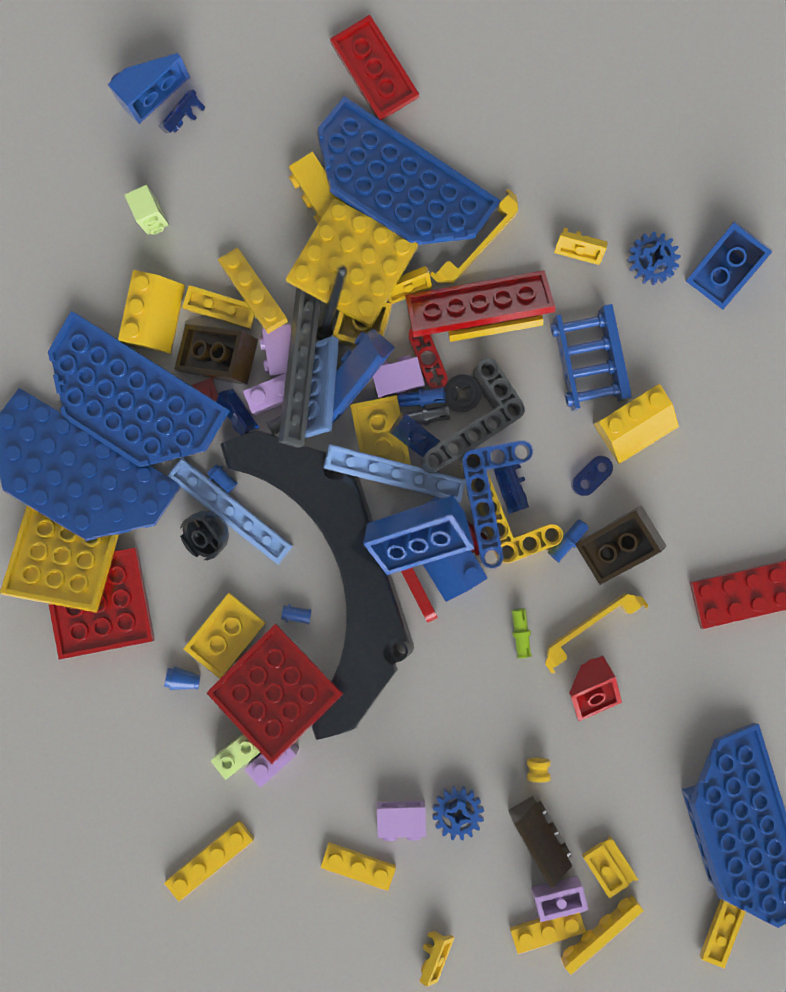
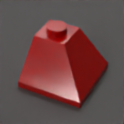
(594, 689)

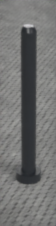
(325, 330)

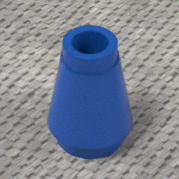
(181, 679)

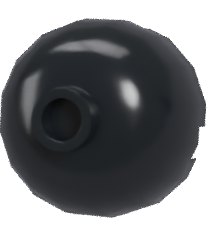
(204, 534)

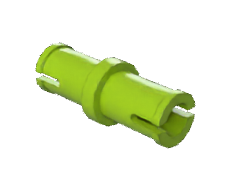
(521, 633)

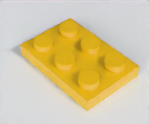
(372, 423)
(224, 635)

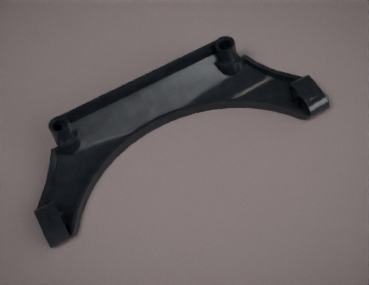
(372, 604)

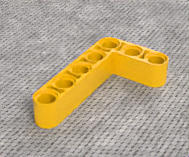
(507, 538)

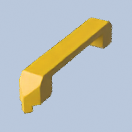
(449, 272)
(555, 654)

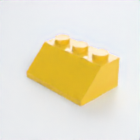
(151, 312)
(638, 423)

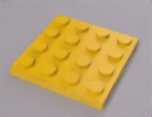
(366, 248)
(57, 564)

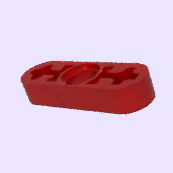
(439, 371)
(419, 594)

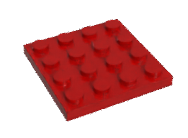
(121, 616)
(274, 693)

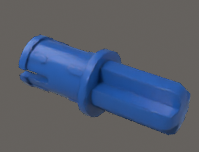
(422, 397)
(569, 540)

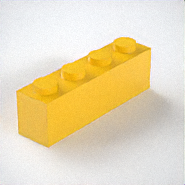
(312, 180)

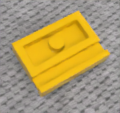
(609, 867)

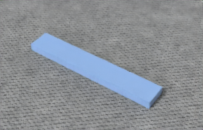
(392, 473)
(230, 511)

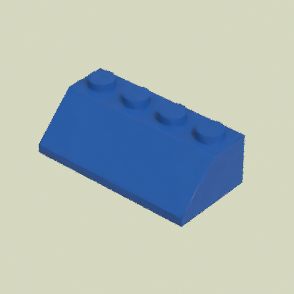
(358, 369)
(419, 535)
(455, 573)

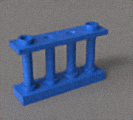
(615, 365)

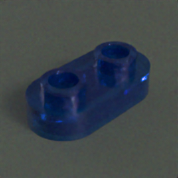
(592, 475)

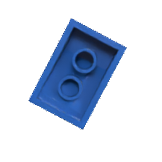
(148, 84)
(729, 265)

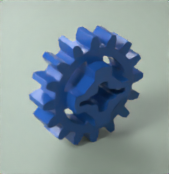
(663, 260)
(467, 815)

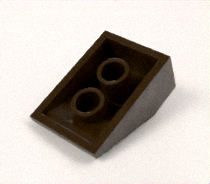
(216, 353)
(621, 545)

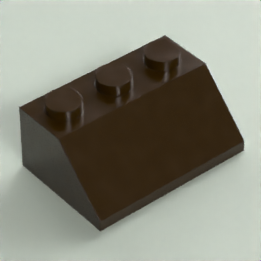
(541, 840)

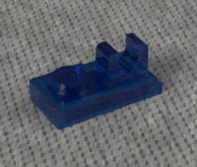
(174, 119)
(238, 415)
(413, 435)
(510, 487)

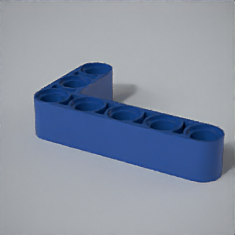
(485, 496)

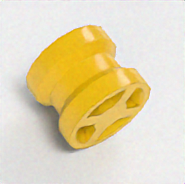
(538, 769)

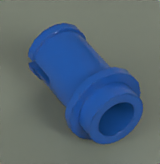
(222, 478)
(296, 614)

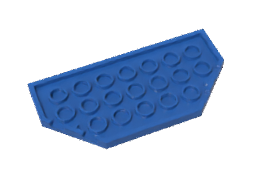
(398, 180)
(129, 398)
(75, 475)
(743, 824)

